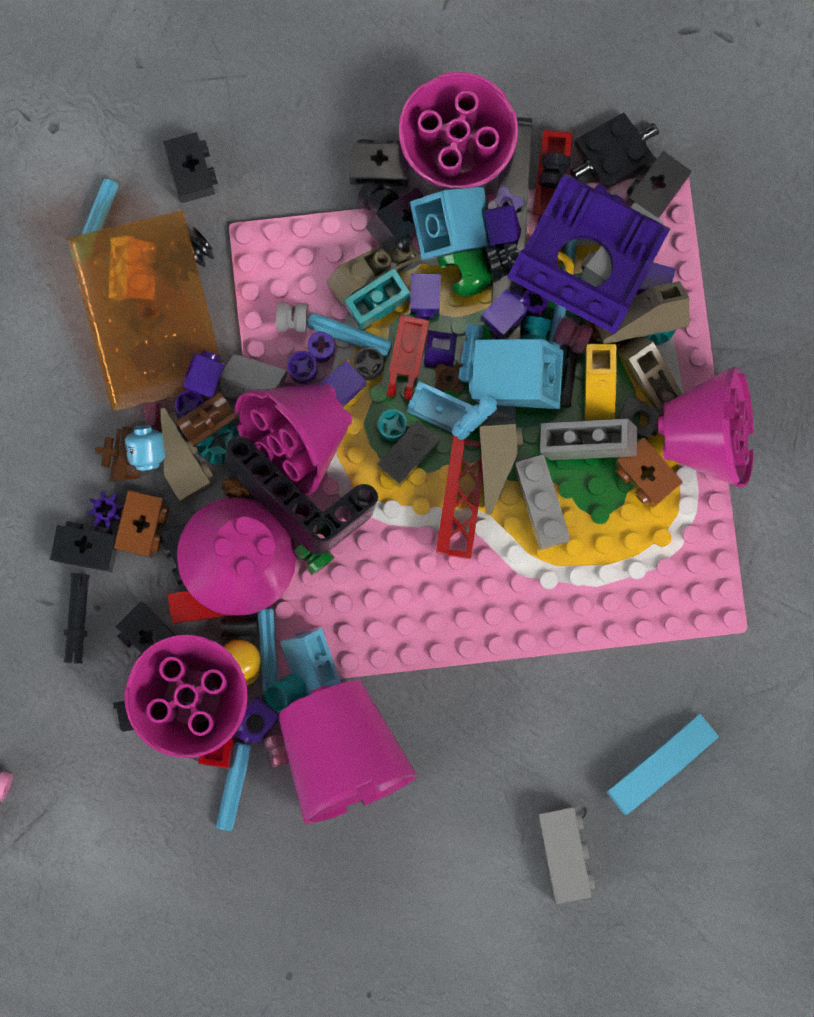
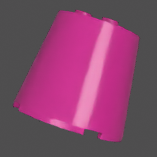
(341, 751)

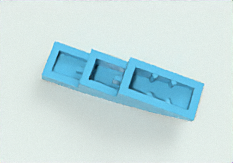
(662, 764)

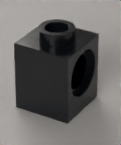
(634, 407)

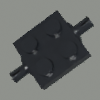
(614, 151)

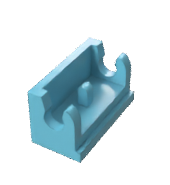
(437, 407)
(310, 659)

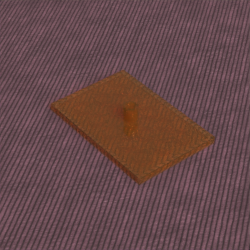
(143, 306)

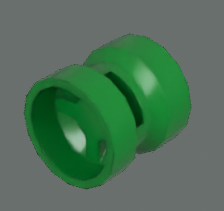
(314, 562)

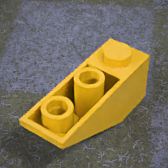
(600, 382)

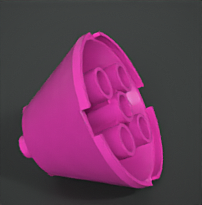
(458, 130)
(711, 428)
(295, 429)
(235, 557)
(186, 696)

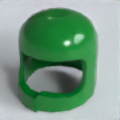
(473, 269)

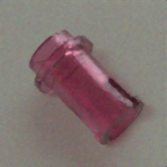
(152, 415)

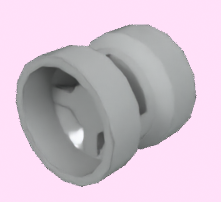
(285, 316)

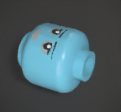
(145, 448)

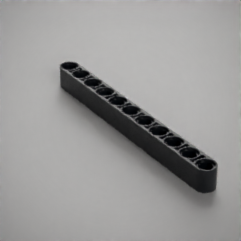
(516, 179)

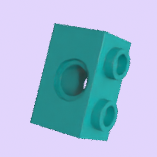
(377, 299)

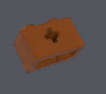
(663, 477)
(135, 510)

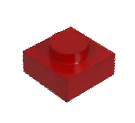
(220, 757)

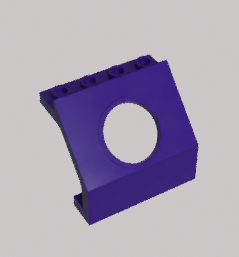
(589, 214)

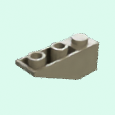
(368, 267)
(652, 312)
(180, 465)

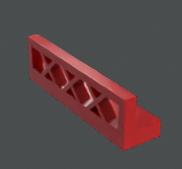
(450, 500)

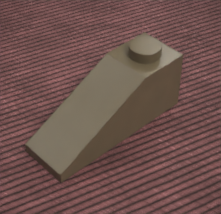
(649, 371)
(498, 454)

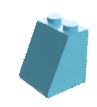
(451, 222)
(517, 372)

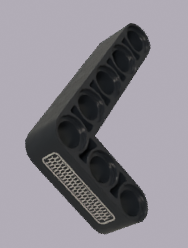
(296, 501)

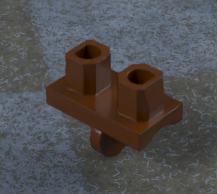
(207, 419)
(120, 468)

